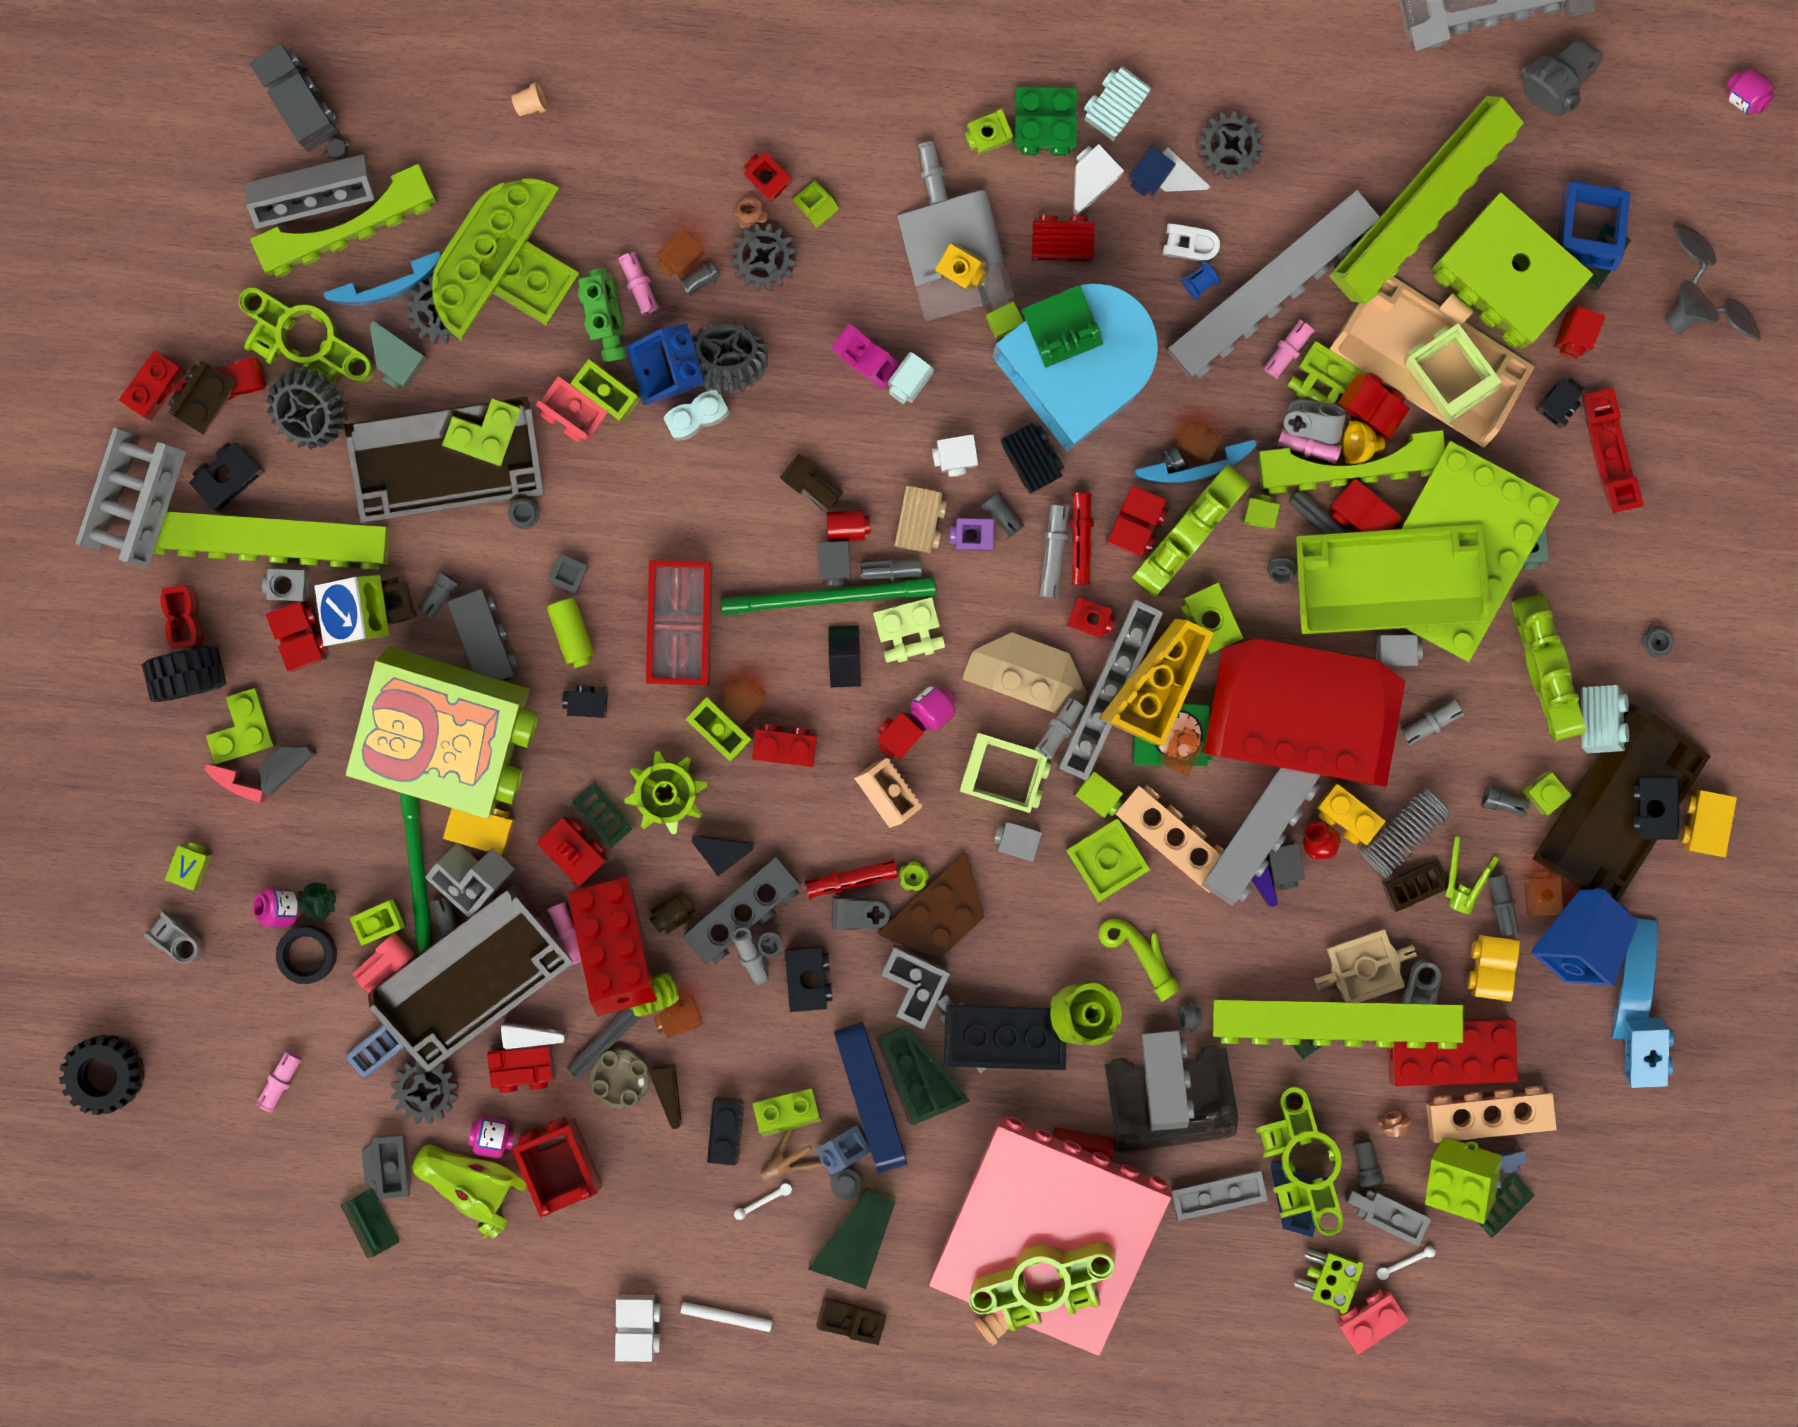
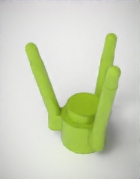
(1465, 897)

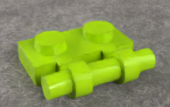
(1328, 369)

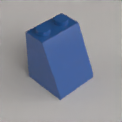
(1588, 939)

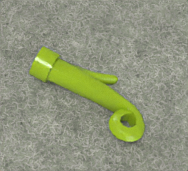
(1150, 956)

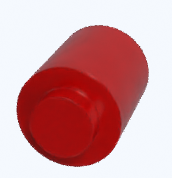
(847, 526)

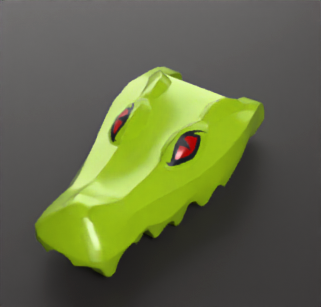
(468, 1182)

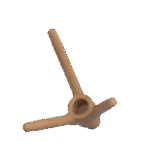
(784, 1164)

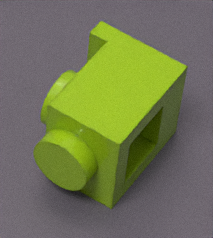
(1001, 133)

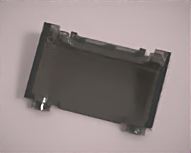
(1211, 1095)

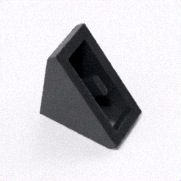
(844, 656)
(720, 852)

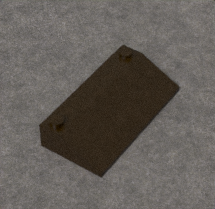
(407, 471)
(1595, 833)
(469, 978)

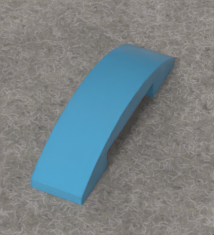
(350, 295)
(1159, 474)
(1637, 977)

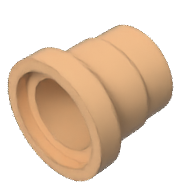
(530, 100)
(992, 1327)

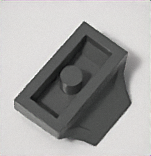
(283, 766)
(387, 1166)

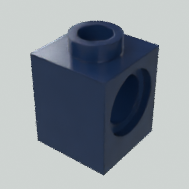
(1151, 172)

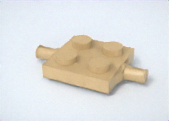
(1365, 967)

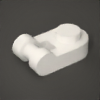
(1202, 243)

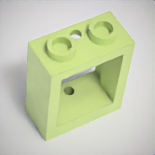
(1444, 337)
(1033, 794)

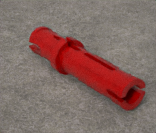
(1081, 538)
(851, 879)

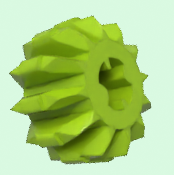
(666, 995)

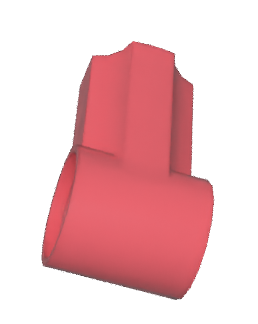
(389, 958)

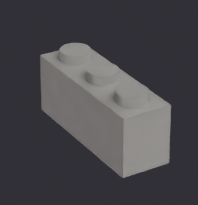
(1166, 1080)

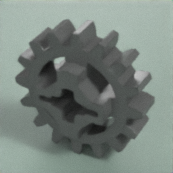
(1238, 155)
(751, 266)
(418, 306)
(426, 1104)

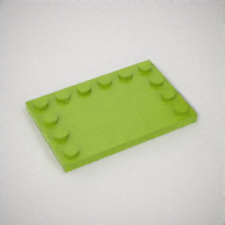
(1513, 515)

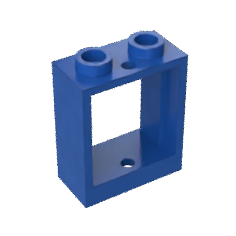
(1590, 252)
(648, 355)

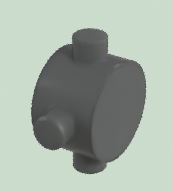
(336, 148)

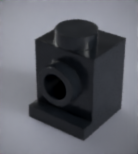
(1561, 401)
(585, 702)

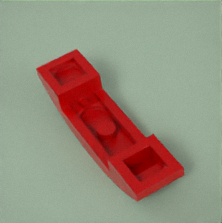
(1610, 451)

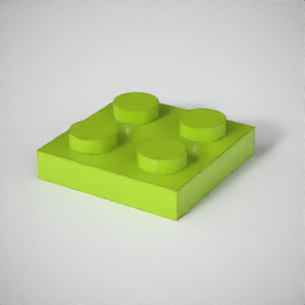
(1107, 860)

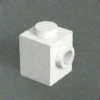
(955, 455)

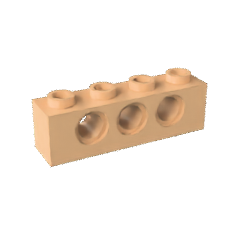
(1132, 814)
(1539, 1116)

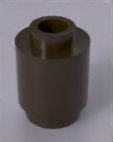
(671, 913)

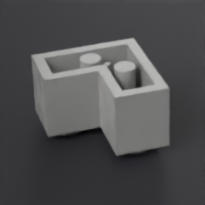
(469, 881)
(923, 982)

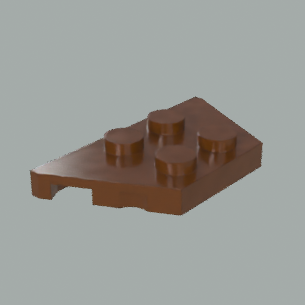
(938, 913)

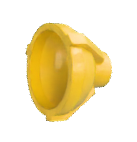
(1361, 443)

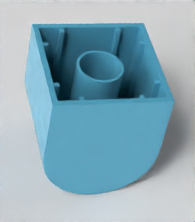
(1090, 387)

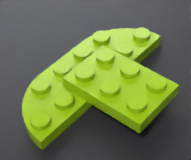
(495, 258)

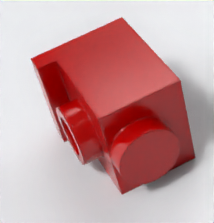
(778, 183)
(1079, 622)

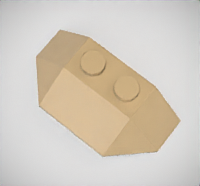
(1026, 672)

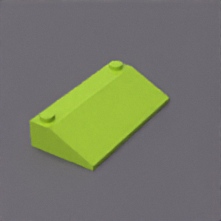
(1393, 579)

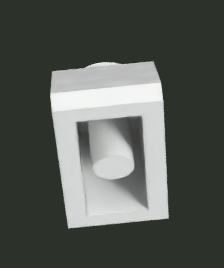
(1093, 176)

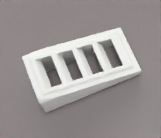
(521, 1035)

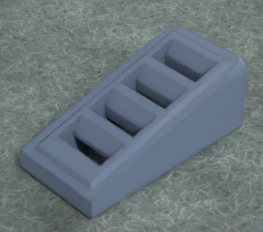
(360, 1065)

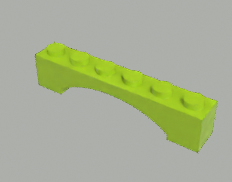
(406, 195)
(1282, 469)

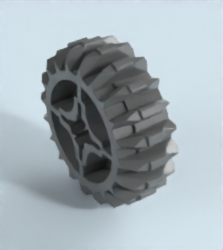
(730, 357)
(307, 391)

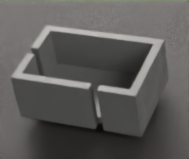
(296, 96)

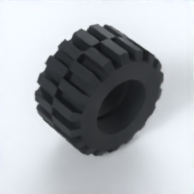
(184, 673)
(77, 1079)

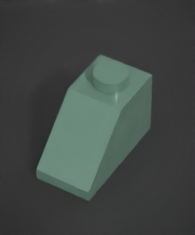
(395, 358)

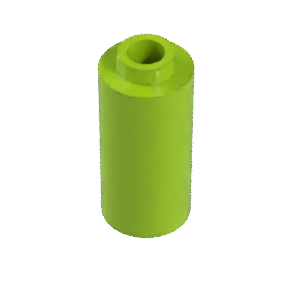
(571, 632)

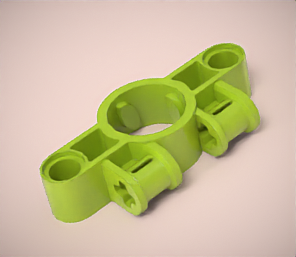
(272, 327)
(1191, 530)
(1548, 667)
(1319, 1195)
(1022, 1305)

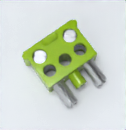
(1344, 1285)

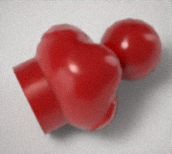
(1321, 841)

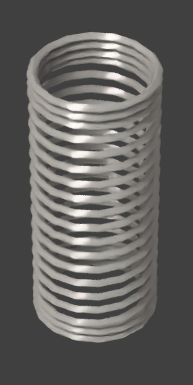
(1435, 807)

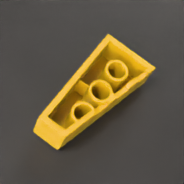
(1160, 684)

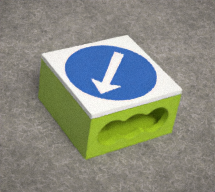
(351, 610)

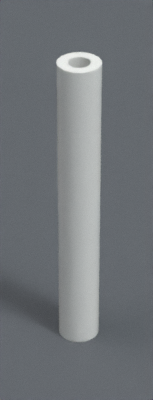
(726, 1316)

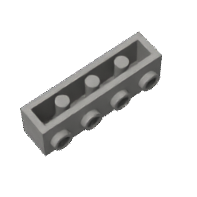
(309, 191)

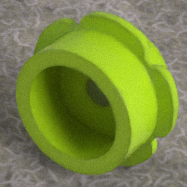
(921, 876)
(487, 1229)

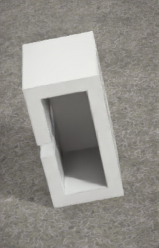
(636, 1327)

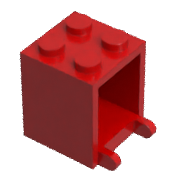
(559, 1173)

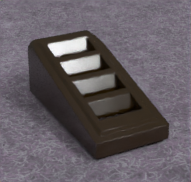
(1392, 894)
(666, 1086)

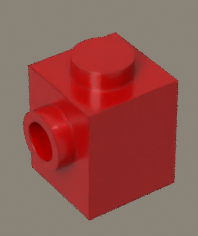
(898, 736)

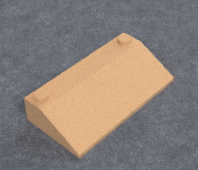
(1398, 320)

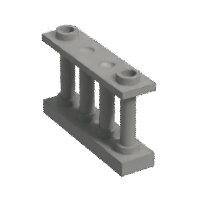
(151, 504)

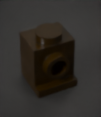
(405, 610)

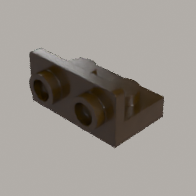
(201, 397)

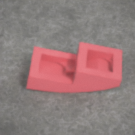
(230, 779)

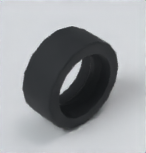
(285, 943)

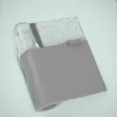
(959, 221)

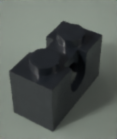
(243, 473)
(1668, 792)
(807, 997)

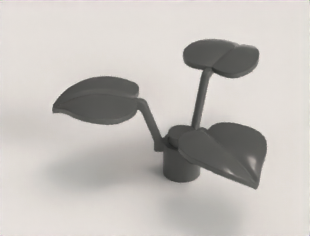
(1693, 305)

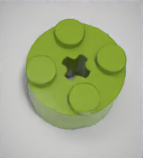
(1069, 1015)

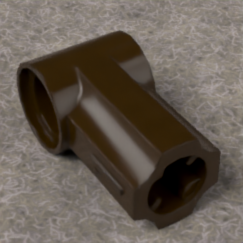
(806, 479)

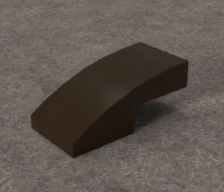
(851, 1321)

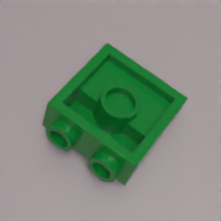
(1045, 120)

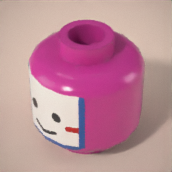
(1750, 91)
(932, 708)
(276, 907)
(490, 1136)

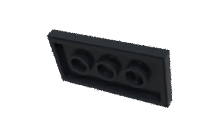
(1002, 1038)

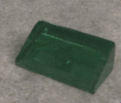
(369, 1223)

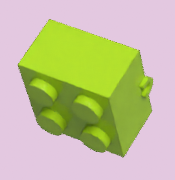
(1463, 1179)

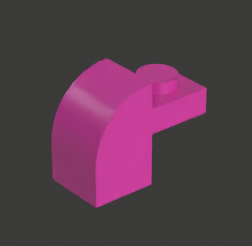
(865, 356)

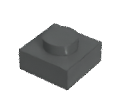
(568, 573)

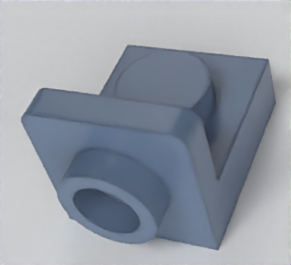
(843, 1150)
(1512, 1160)

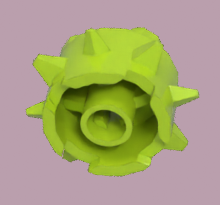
(669, 810)

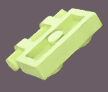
(905, 621)

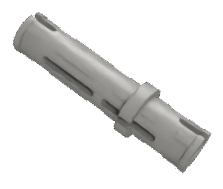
(1053, 556)

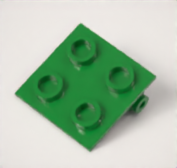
(1062, 326)

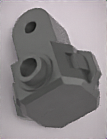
(1555, 81)

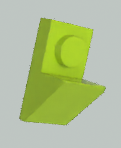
(377, 922)

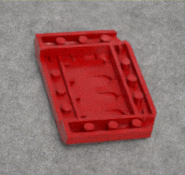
(1305, 711)

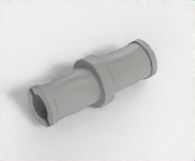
(932, 172)
(1432, 722)
(1060, 728)
(750, 956)

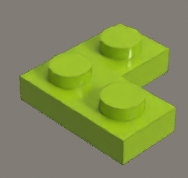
(485, 440)
(250, 730)

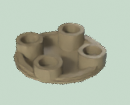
(619, 1079)

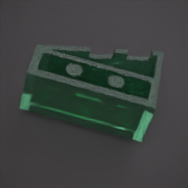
(917, 1077)
(855, 1242)

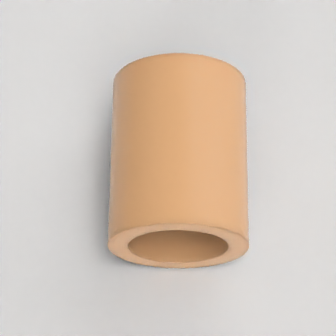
(1456, 309)

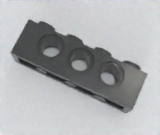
(774, 874)

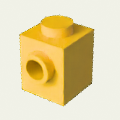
(962, 266)

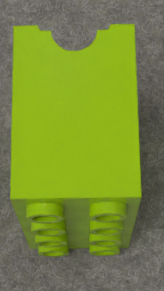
(1483, 273)

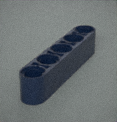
(870, 1097)

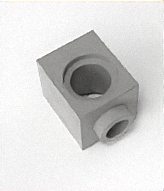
(299, 588)
(1398, 650)
(1017, 840)

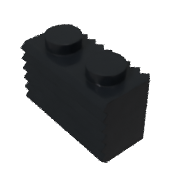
(1032, 458)
(725, 1131)

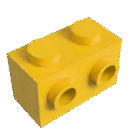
(1350, 814)

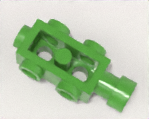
(598, 312)

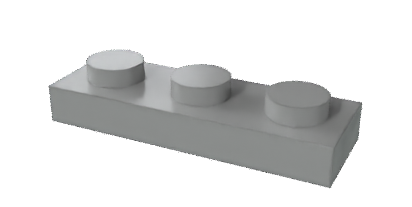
(1219, 1195)

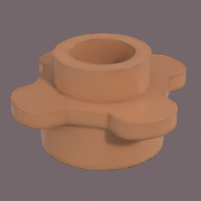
(750, 212)
(1395, 1123)

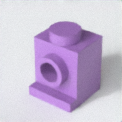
(984, 532)

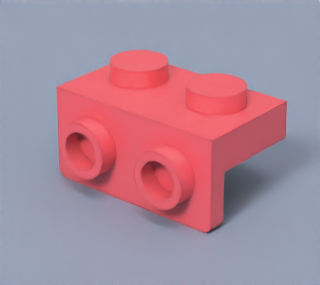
(572, 409)

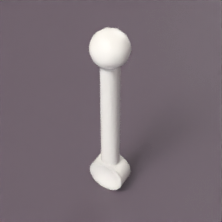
(785, 1189)
(1383, 1272)

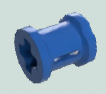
(1200, 280)

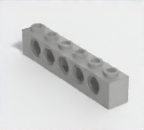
(1119, 666)

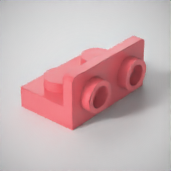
(1372, 1320)

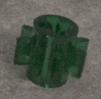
(316, 901)

